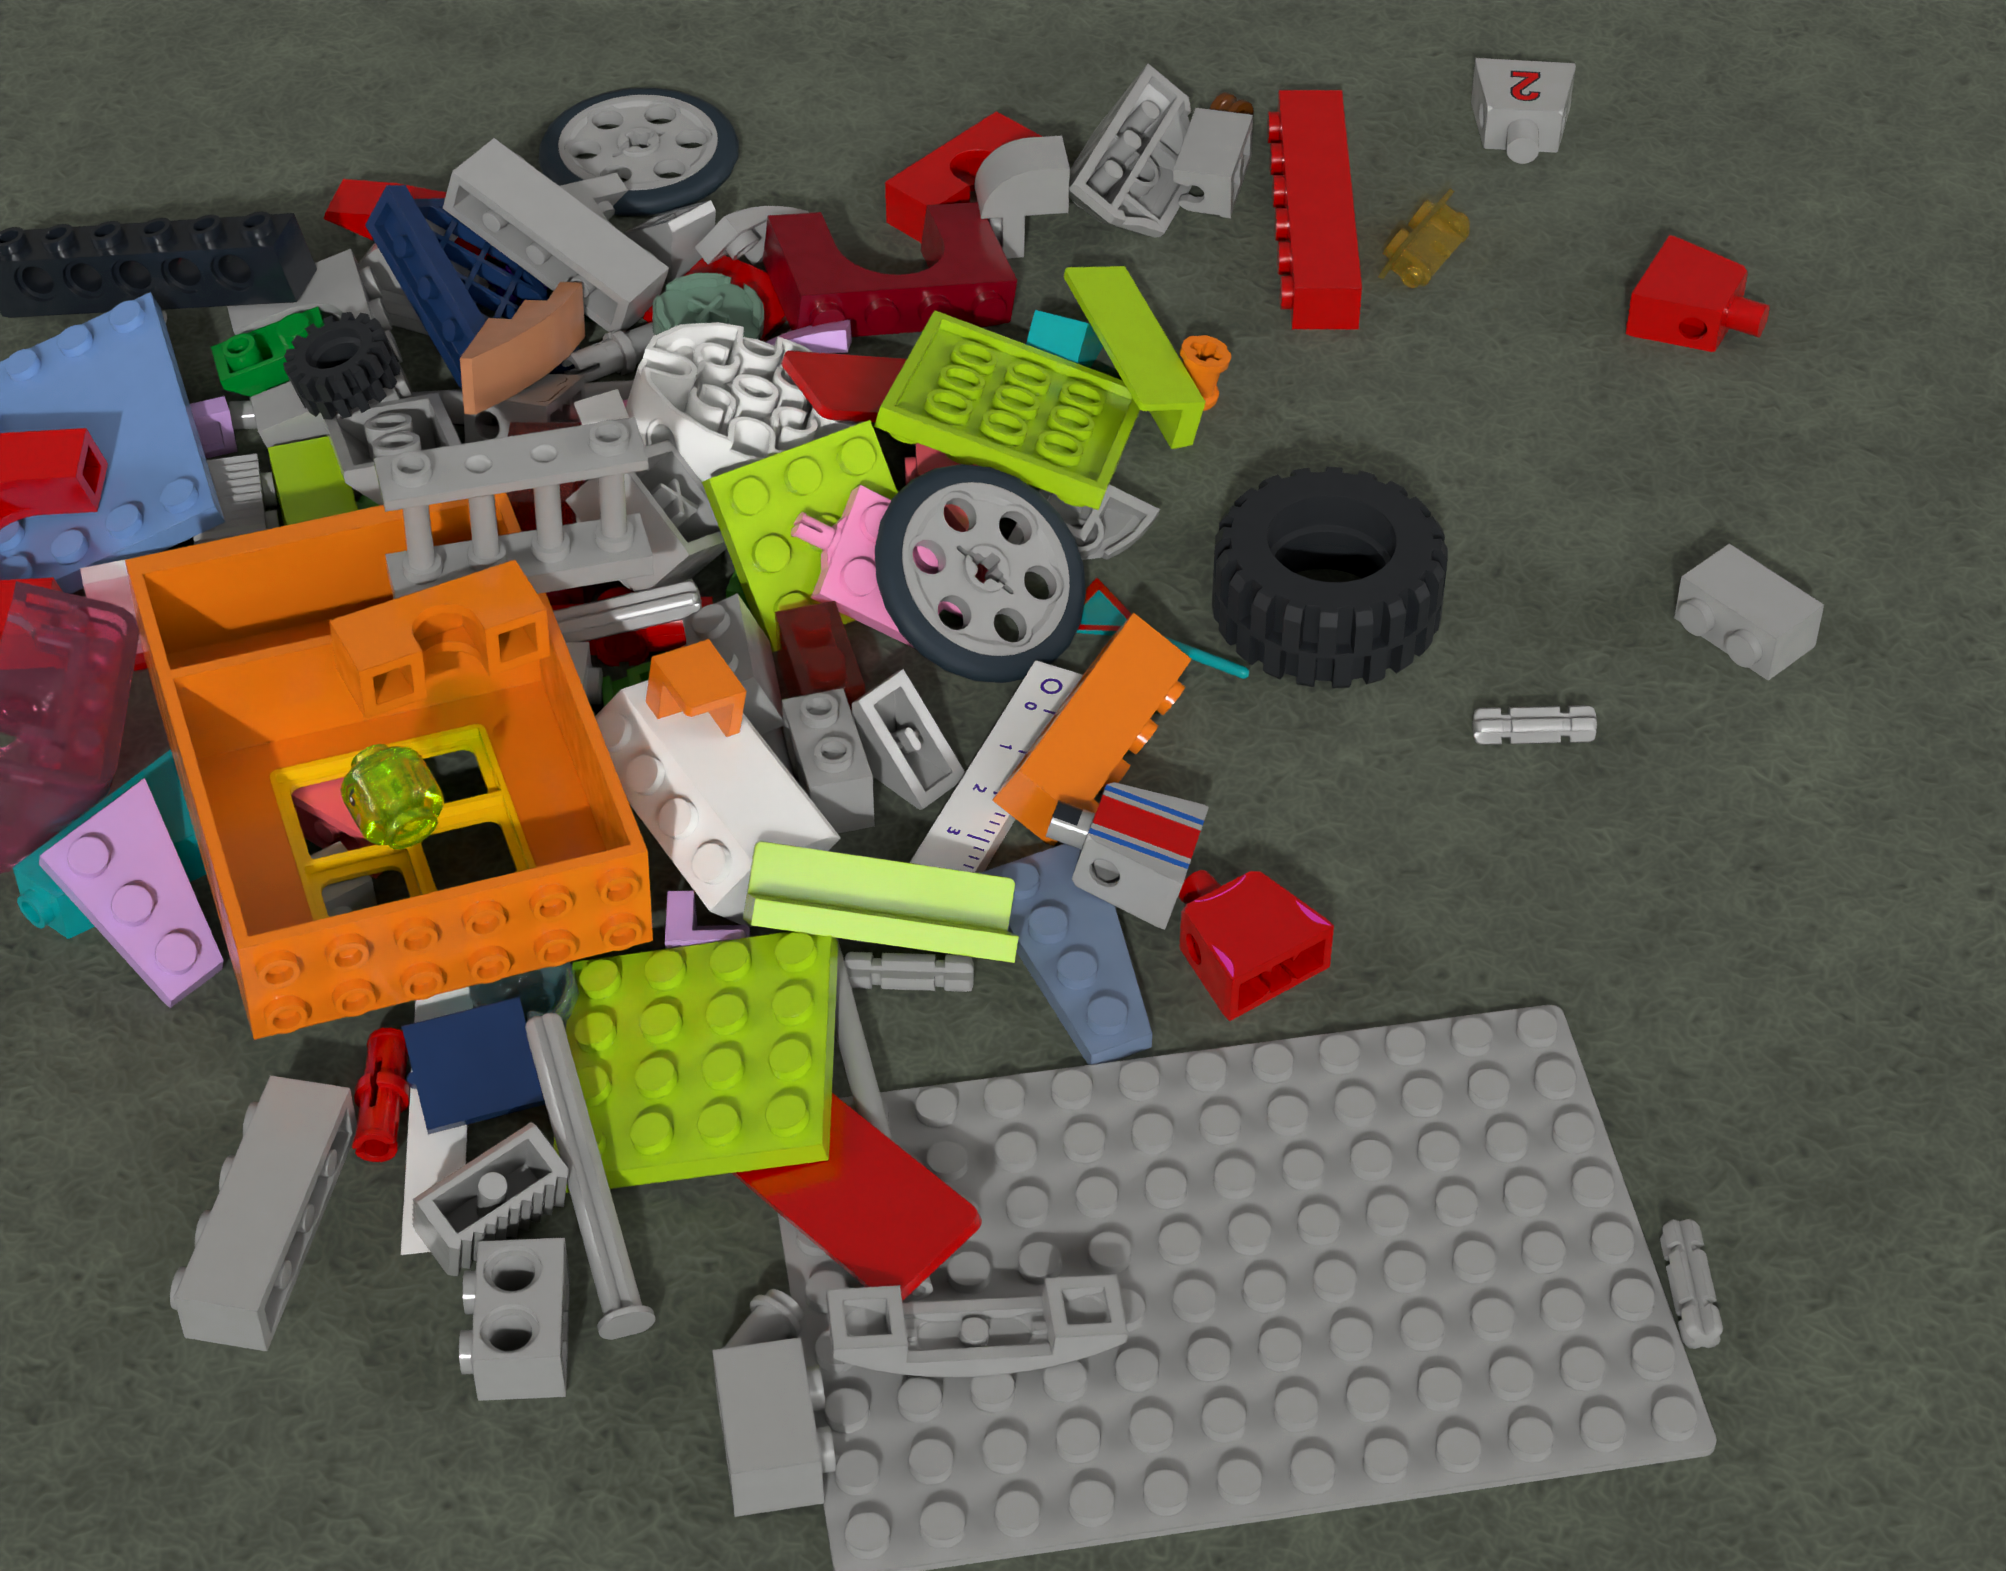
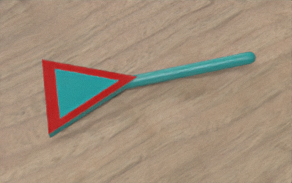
(1106, 614)

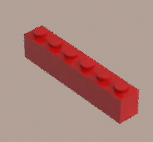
(1314, 210)

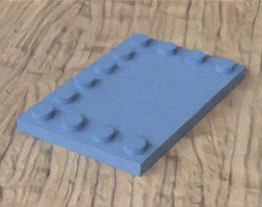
(128, 392)

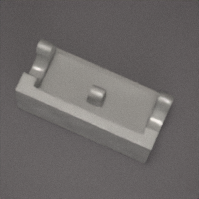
(1214, 159)

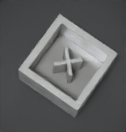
(673, 512)

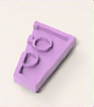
(137, 894)

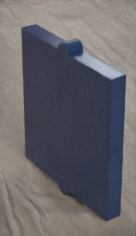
(472, 1065)

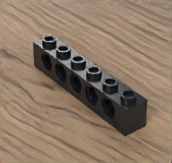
(178, 261)

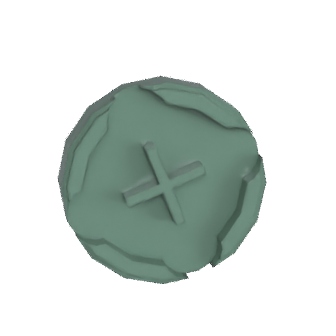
(708, 300)

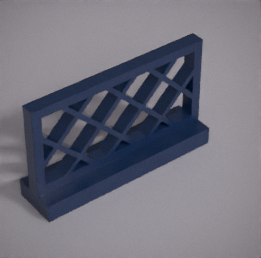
(430, 281)

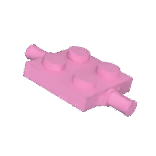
(849, 561)

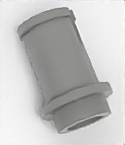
(771, 1319)

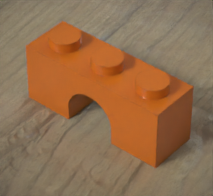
(481, 614)

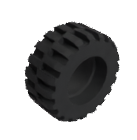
(1323, 626)

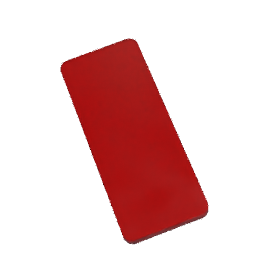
(843, 384)
(870, 1205)

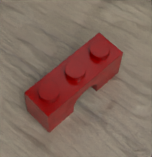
(946, 173)

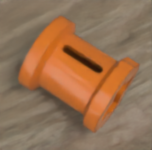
(1205, 360)

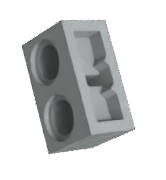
(829, 758)
(519, 1304)

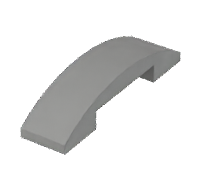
(976, 1335)

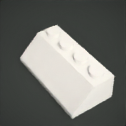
(708, 795)

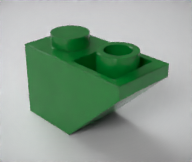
(255, 359)

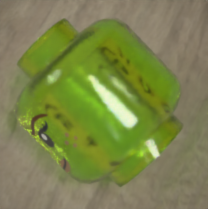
(392, 796)

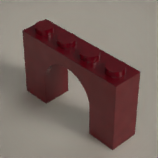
(820, 286)

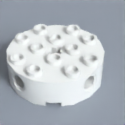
(722, 398)

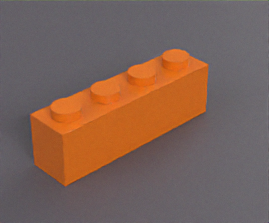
(1096, 727)

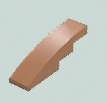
(523, 349)

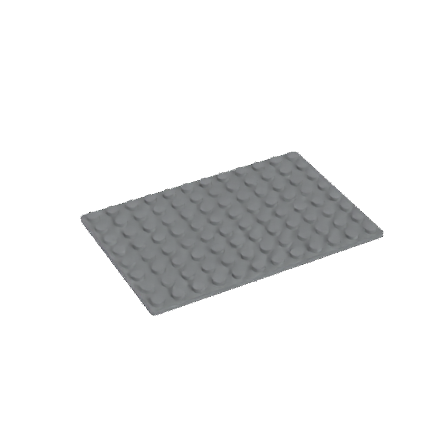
(1333, 1283)

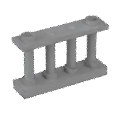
(553, 554)

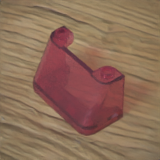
(66, 702)

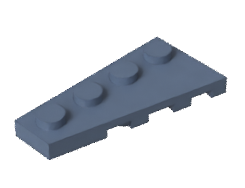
(1076, 955)

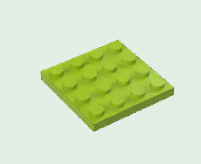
(1011, 410)
(707, 1056)

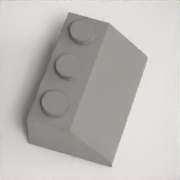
(387, 430)

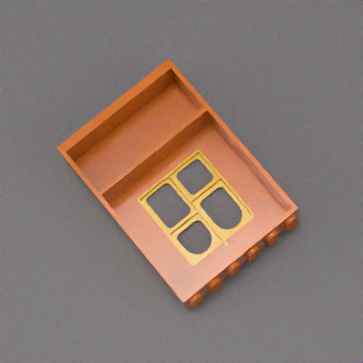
(259, 710)

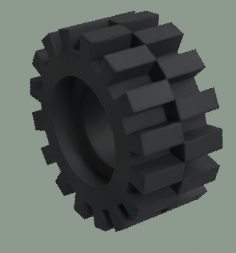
(342, 365)

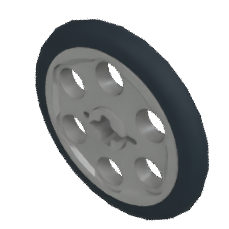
(643, 149)
(913, 596)

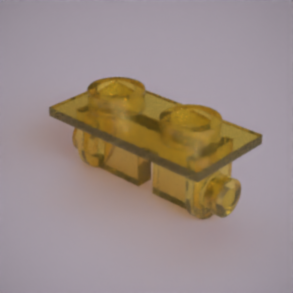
(1433, 240)

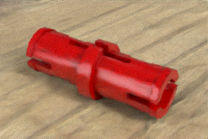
(381, 1096)

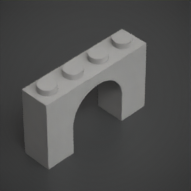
(336, 289)

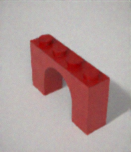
(46, 476)

